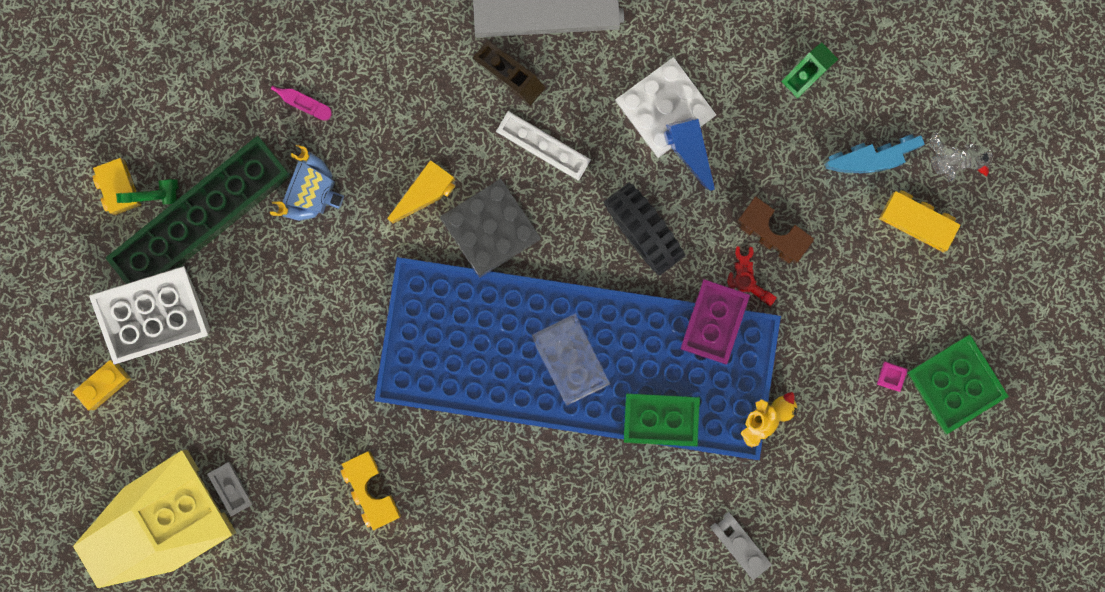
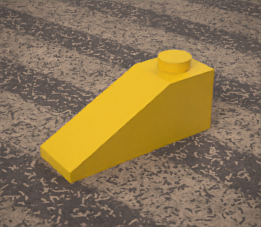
(426, 189)

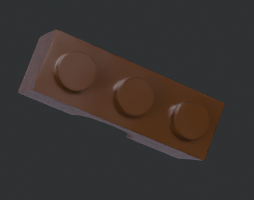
(756, 221)

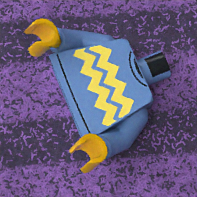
(309, 189)

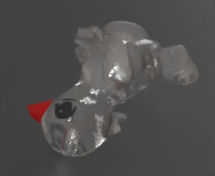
(951, 160)

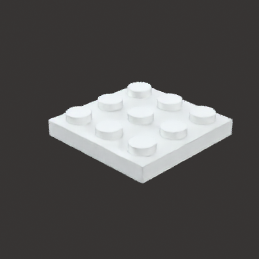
(663, 99)

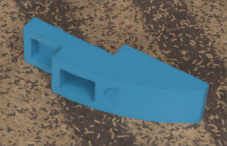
(865, 159)

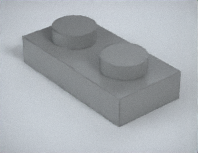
(230, 489)

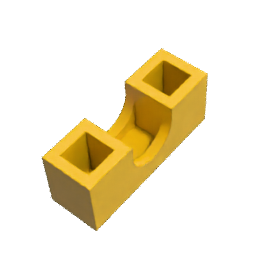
(377, 511)

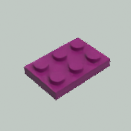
(715, 322)

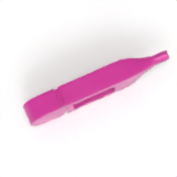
(304, 103)

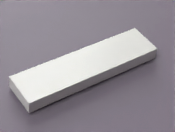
(543, 145)

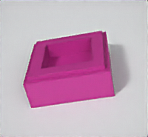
(892, 376)

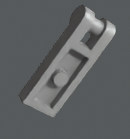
(741, 547)

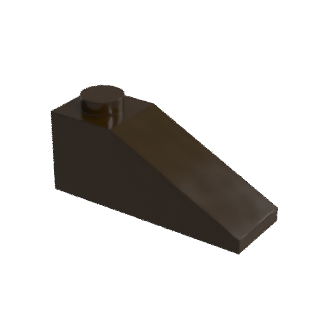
(509, 72)

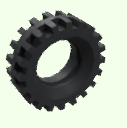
(644, 228)

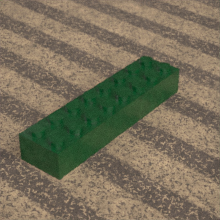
(201, 213)

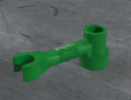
(166, 193)

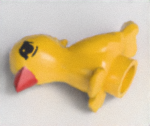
(766, 418)

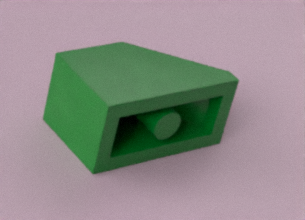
(809, 70)

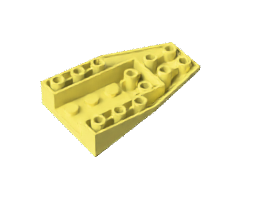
(154, 525)

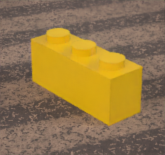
(920, 220)

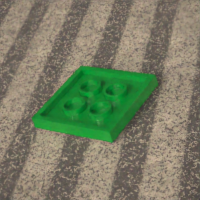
(957, 384)

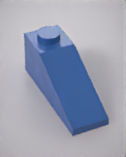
(689, 146)

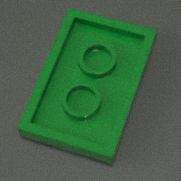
(661, 420)

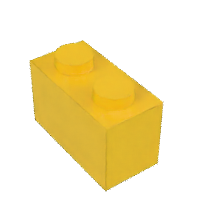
(113, 179)
(101, 385)

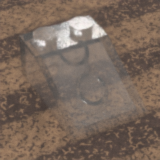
(570, 359)

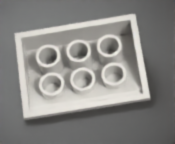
(150, 315)

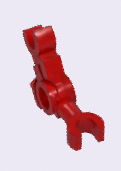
(744, 279)

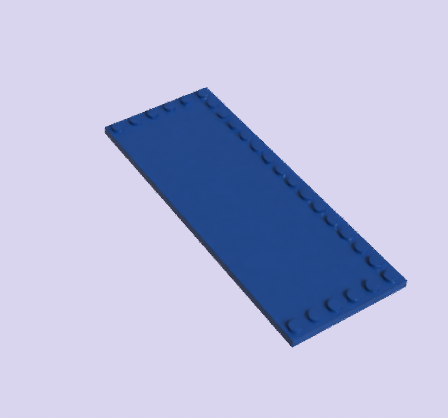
(471, 352)

